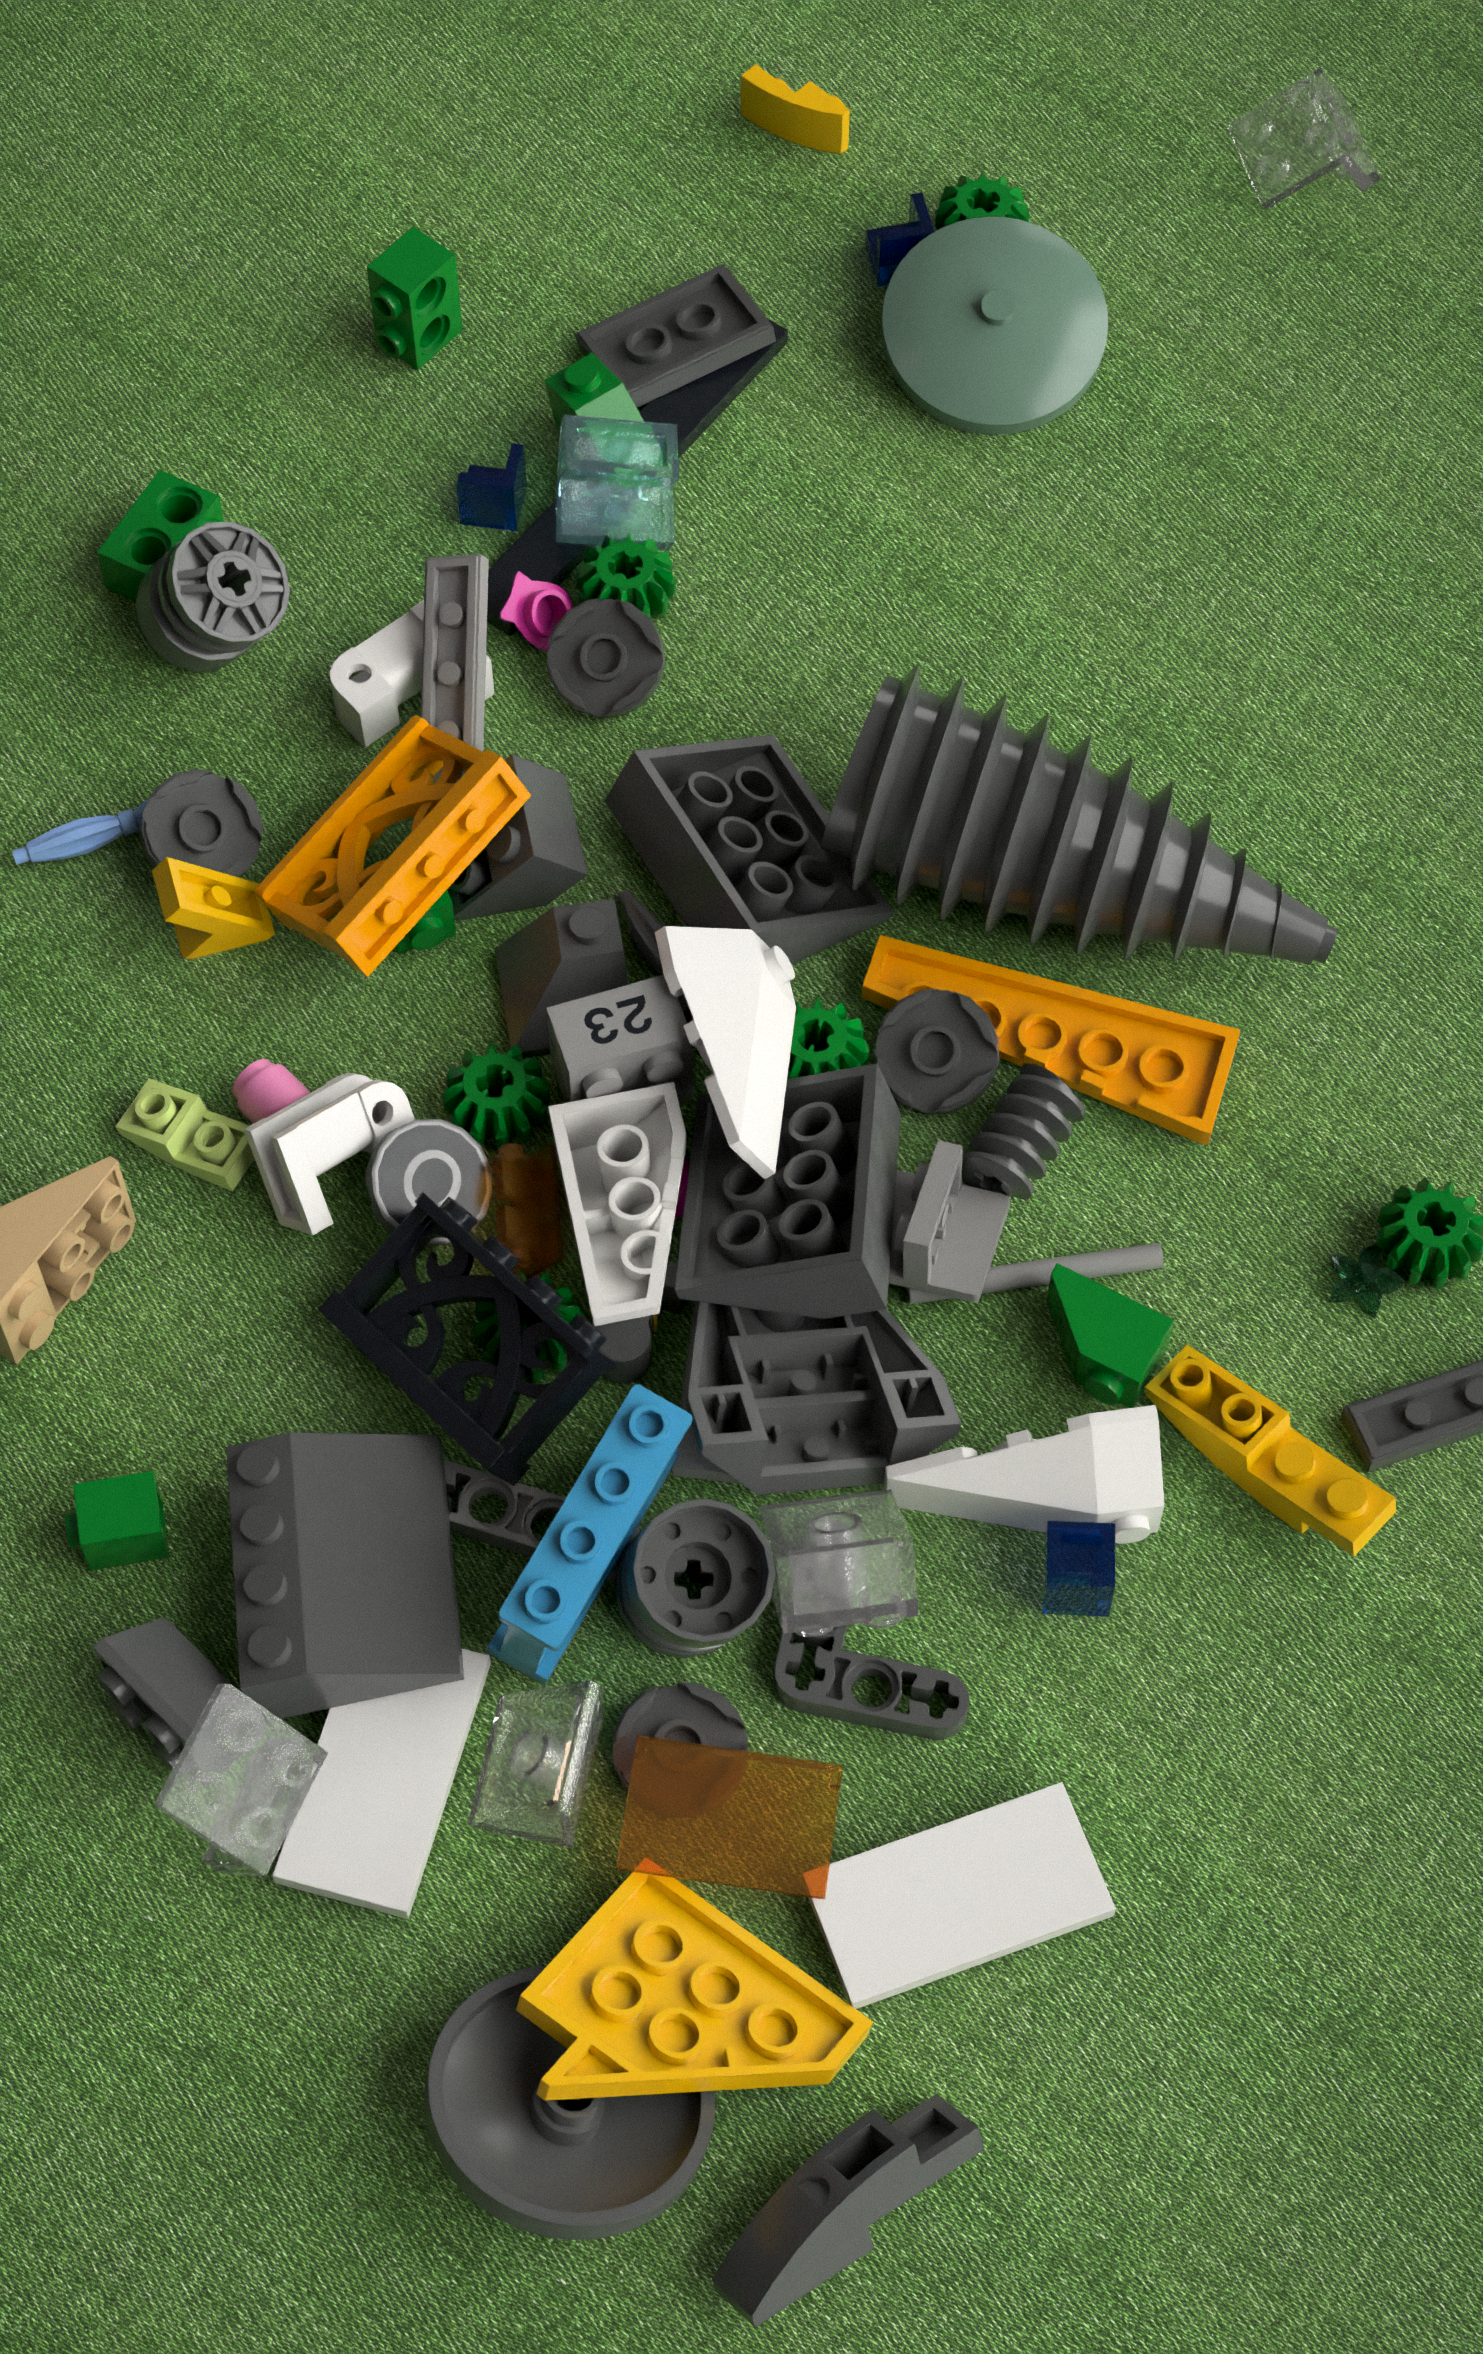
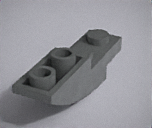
(825, 2208)

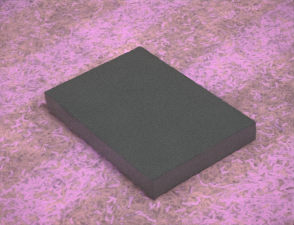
(679, 335)

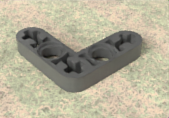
(843, 1668)

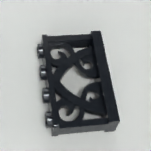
(384, 1334)

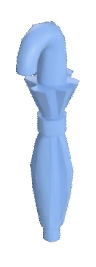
(79, 836)

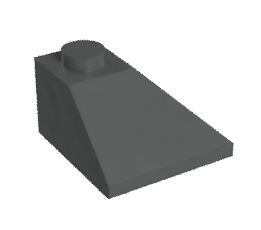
(554, 961)

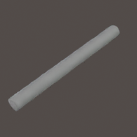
(1039, 1271)

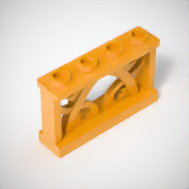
(392, 895)

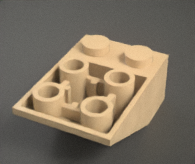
(54, 1246)

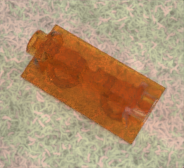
(533, 1221)

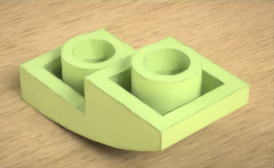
(187, 1135)

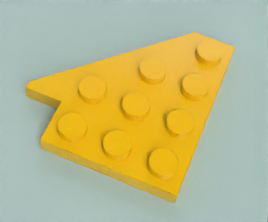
(682, 2002)

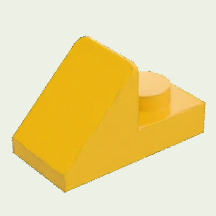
(210, 908)

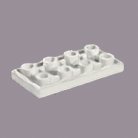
(381, 1794)
(960, 1895)

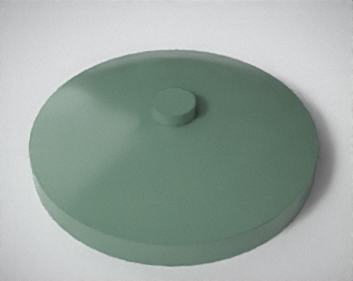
(994, 325)

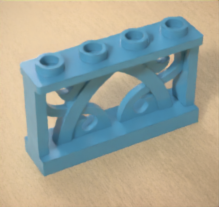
(589, 1534)

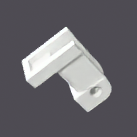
(388, 677)
(316, 1135)

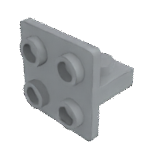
(944, 1229)

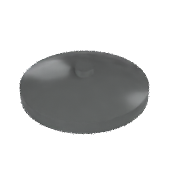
(553, 2163)

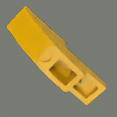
(1265, 1456)

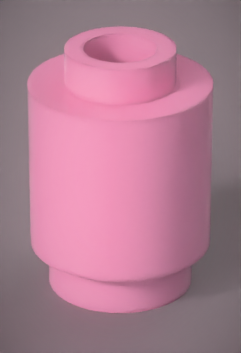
(266, 1089)

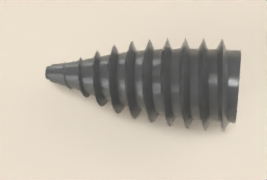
(1046, 835)

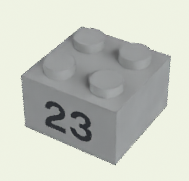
(620, 1042)

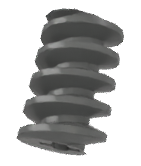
(1022, 1133)

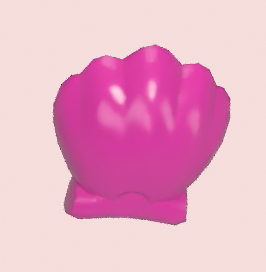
(535, 608)

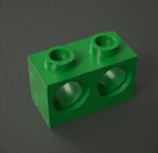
(414, 298)
(152, 527)

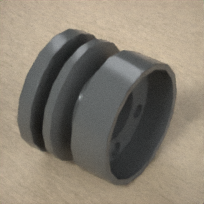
(191, 615)
(720, 1552)

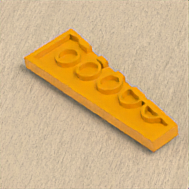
(1102, 1045)

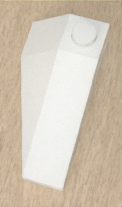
(740, 1027)
(621, 1189)
(1094, 1473)

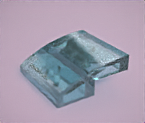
(616, 481)

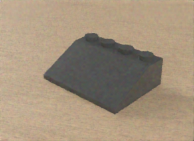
(741, 844)
(814, 1230)
(341, 1568)

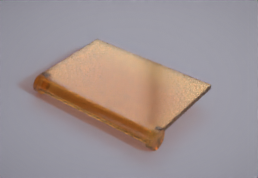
(730, 1817)

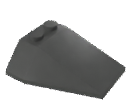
(812, 1398)

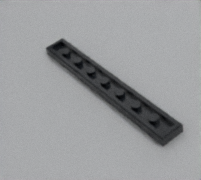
(691, 408)

